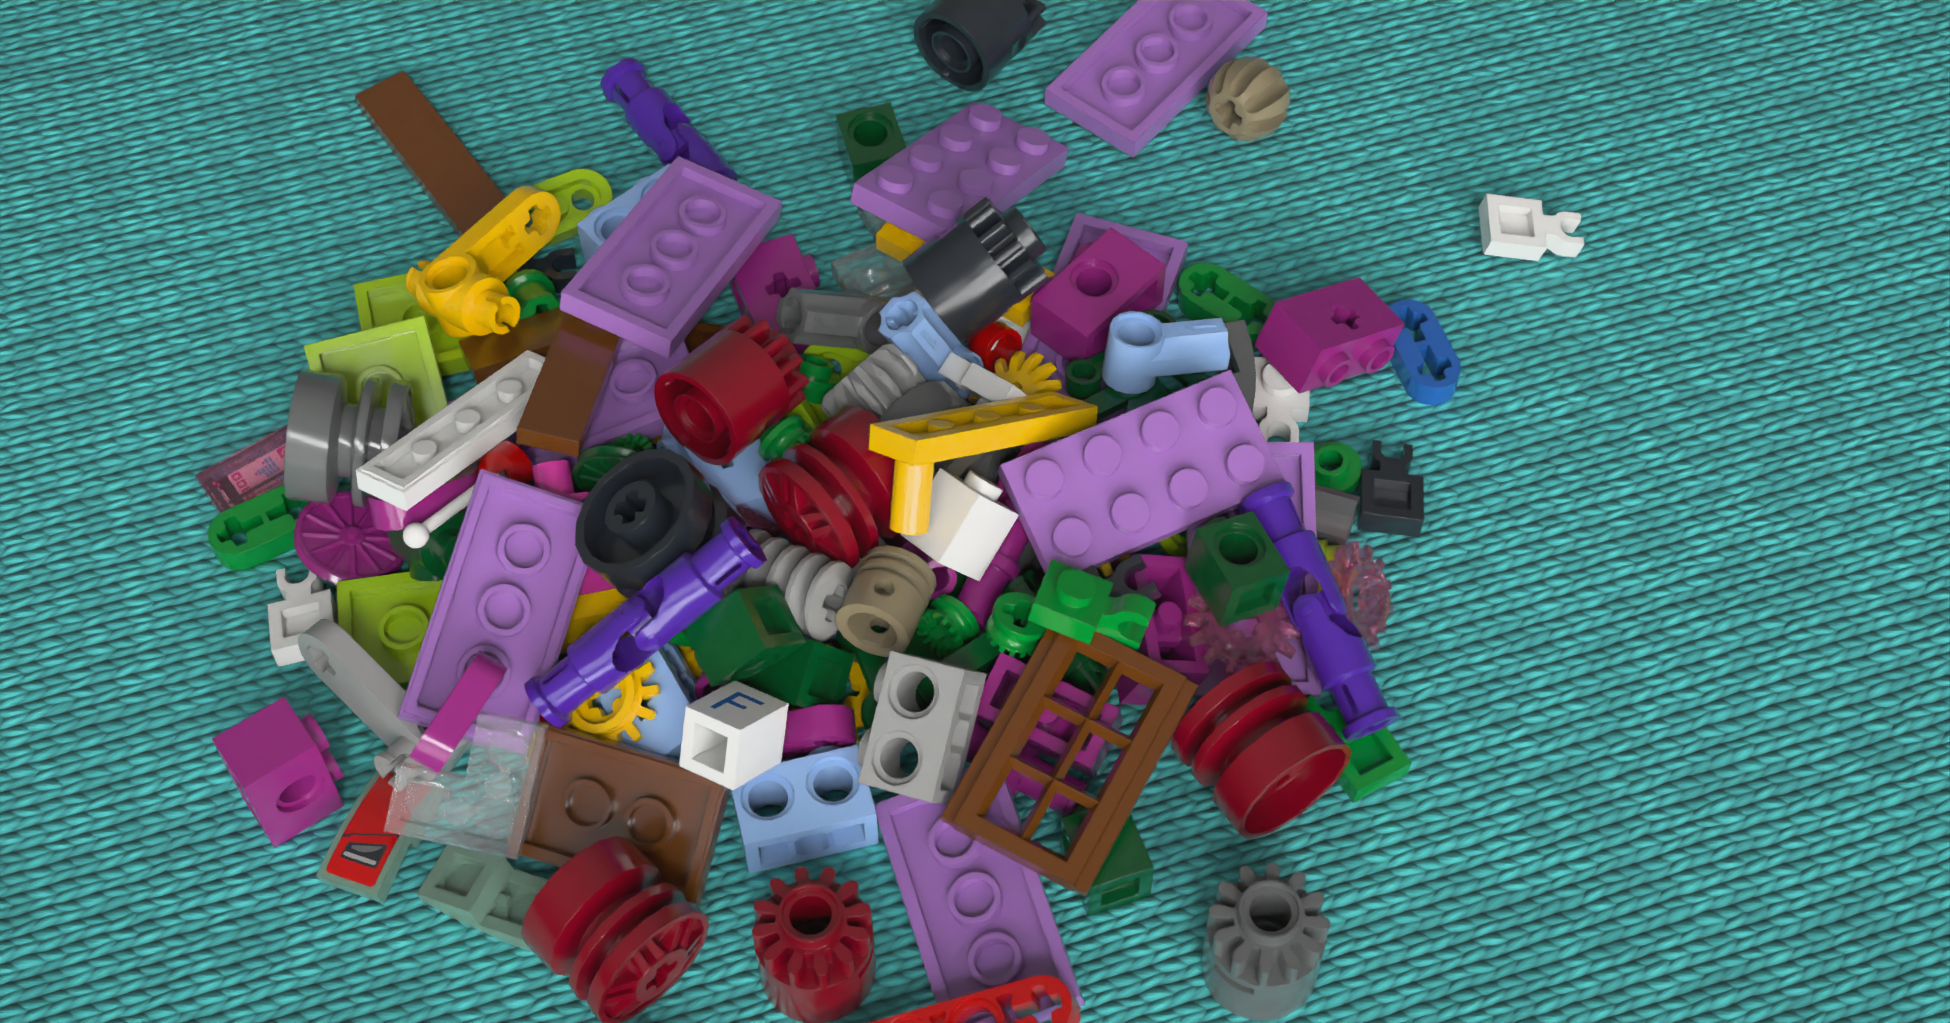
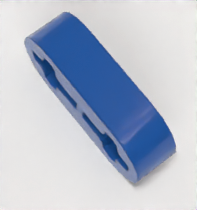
(1430, 347)

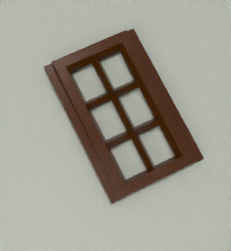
(1121, 788)

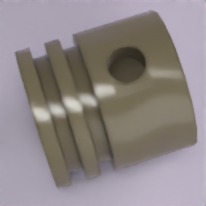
(889, 593)

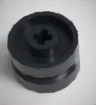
(646, 517)

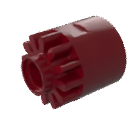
(731, 390)
(814, 947)

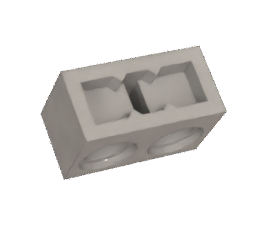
(938, 732)

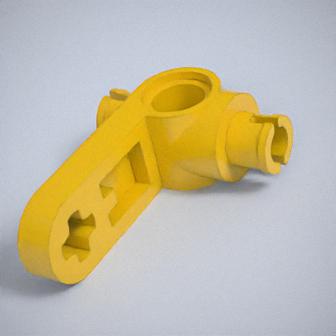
(467, 278)

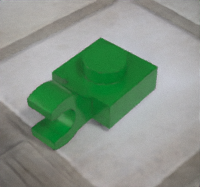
(1080, 605)

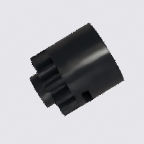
(975, 38)
(978, 268)

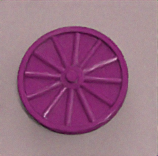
(341, 543)

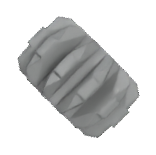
(875, 382)

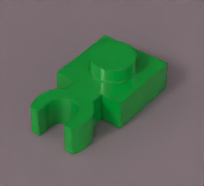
(1373, 758)

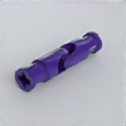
(659, 119)
(651, 616)
(1329, 637)

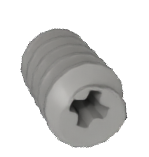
(807, 580)

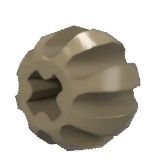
(1247, 98)

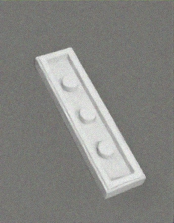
(452, 437)

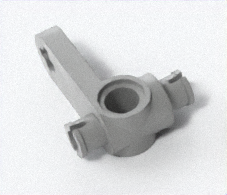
(367, 692)

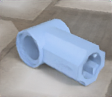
(923, 336)
(1144, 348)

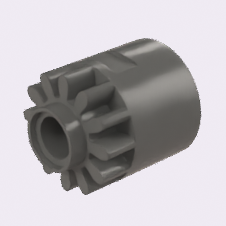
(1264, 944)

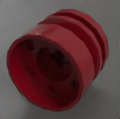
(834, 490)
(1260, 749)
(614, 929)

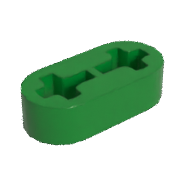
(1231, 299)
(264, 523)

